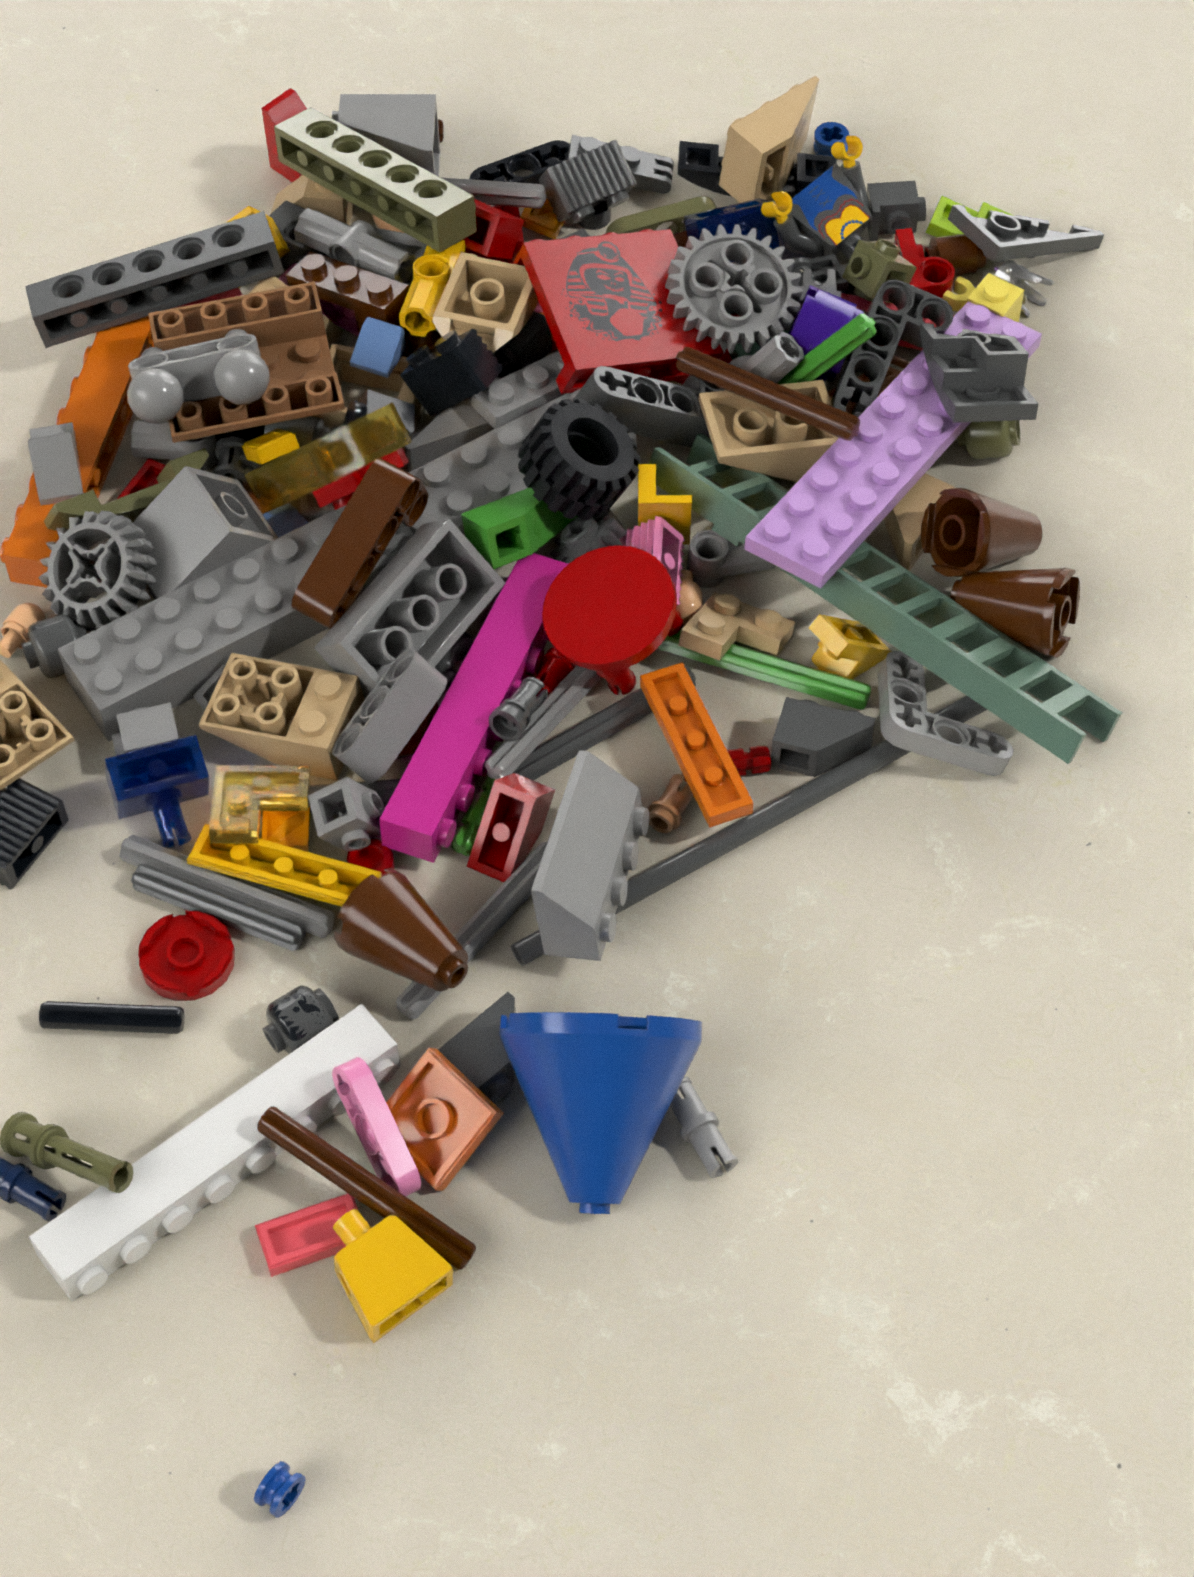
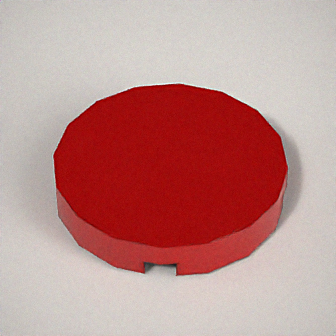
(186, 956)

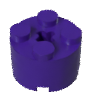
(819, 319)

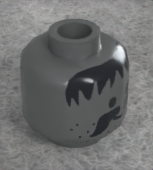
(46, 638)
(298, 1018)

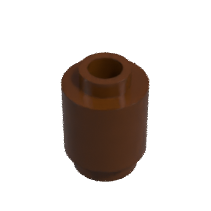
(959, 251)

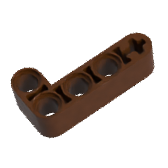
(358, 541)

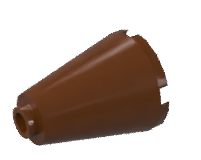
(976, 532)
(1024, 604)
(400, 932)

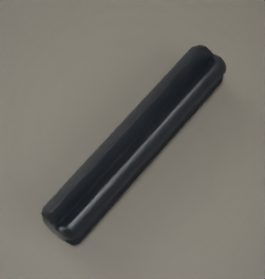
(111, 1017)

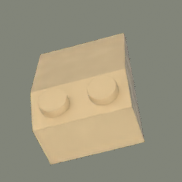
(764, 439)

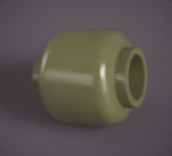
(990, 438)

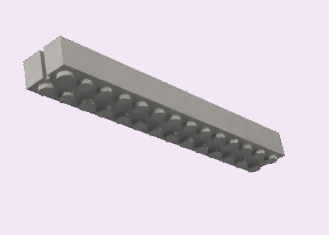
(246, 607)

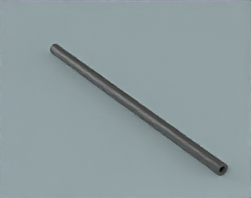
(758, 822)

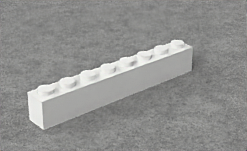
(207, 1157)

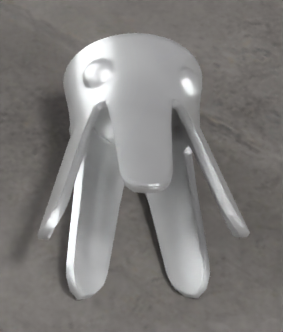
(1018, 275)

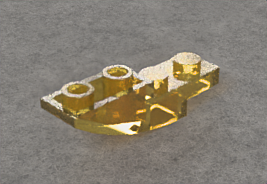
(328, 458)

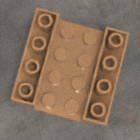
(290, 342)

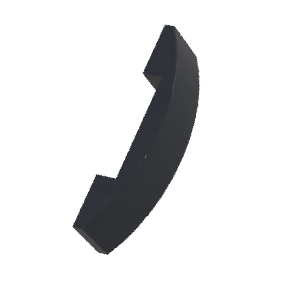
(702, 166)

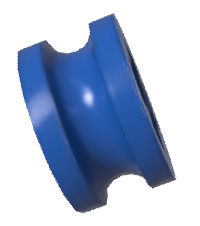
(827, 135)
(279, 1489)

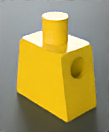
(387, 1271)

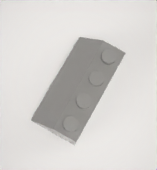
(588, 860)

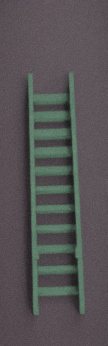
(897, 623)

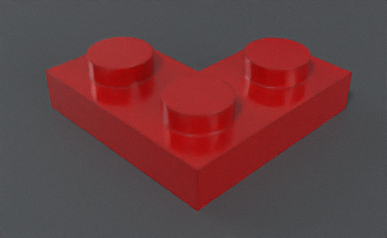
(342, 489)

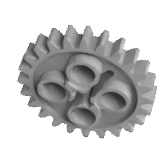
(733, 288)

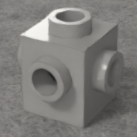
(347, 814)

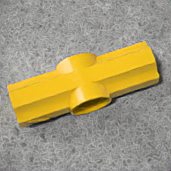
(428, 284)

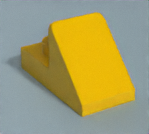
(846, 646)

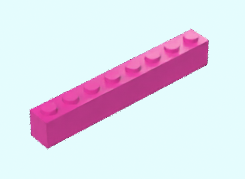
(459, 738)

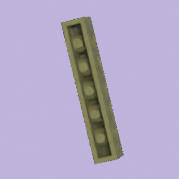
(376, 179)

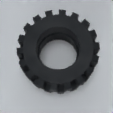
(578, 459)

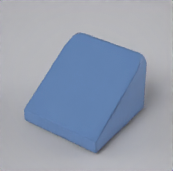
(378, 347)

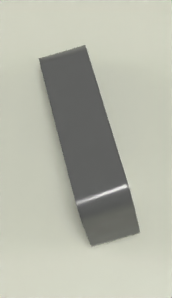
(891, 327)
(649, 404)

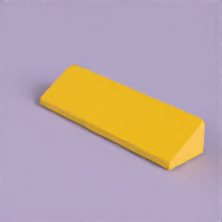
(281, 868)

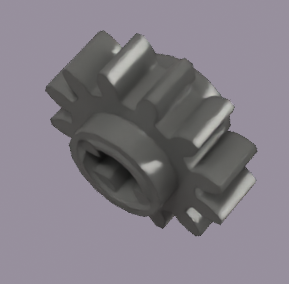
(587, 535)

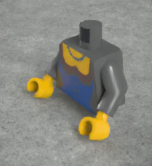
(828, 211)

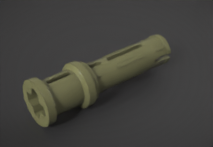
(105, 1169)

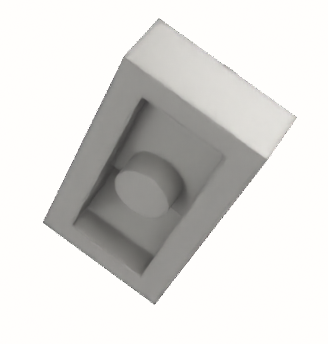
(55, 463)

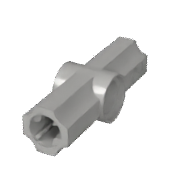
(354, 244)

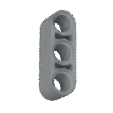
(389, 716)

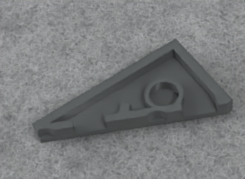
(1018, 236)

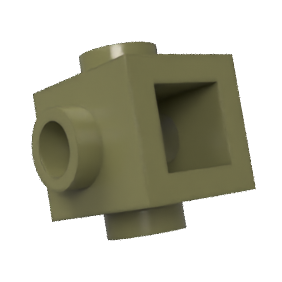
(874, 265)

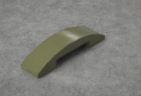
(127, 506)

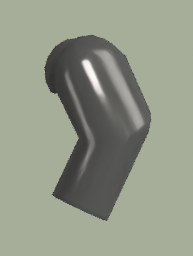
(456, 653)

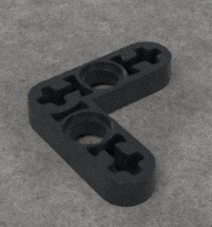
(531, 159)

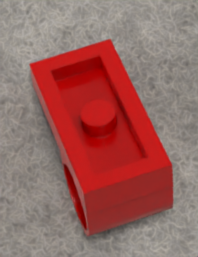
(932, 273)

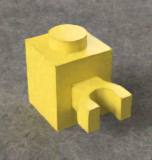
(991, 292)

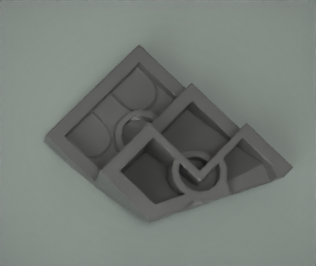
(978, 375)

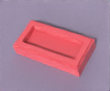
(303, 1235)

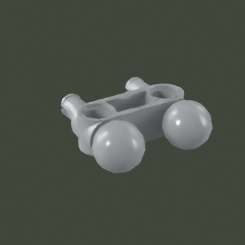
(194, 373)

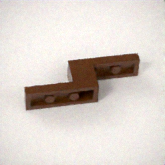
(359, 291)

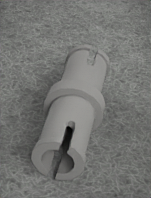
(701, 1130)

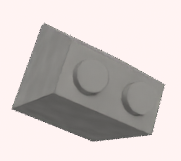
(198, 527)

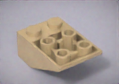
(766, 144)
(283, 711)
(26, 729)

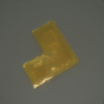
(246, 791)

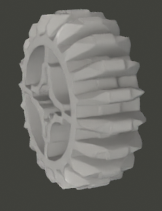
(119, 563)

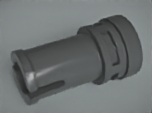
(514, 714)

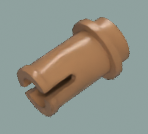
(667, 810)

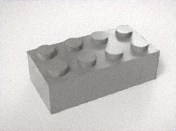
(414, 603)

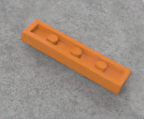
(696, 745)

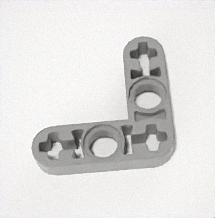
(925, 731)

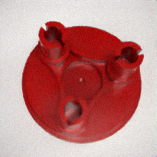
(611, 612)

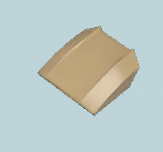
(486, 297)

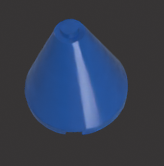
(598, 1091)

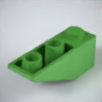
(511, 527)

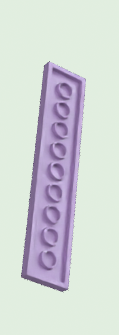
(866, 477)

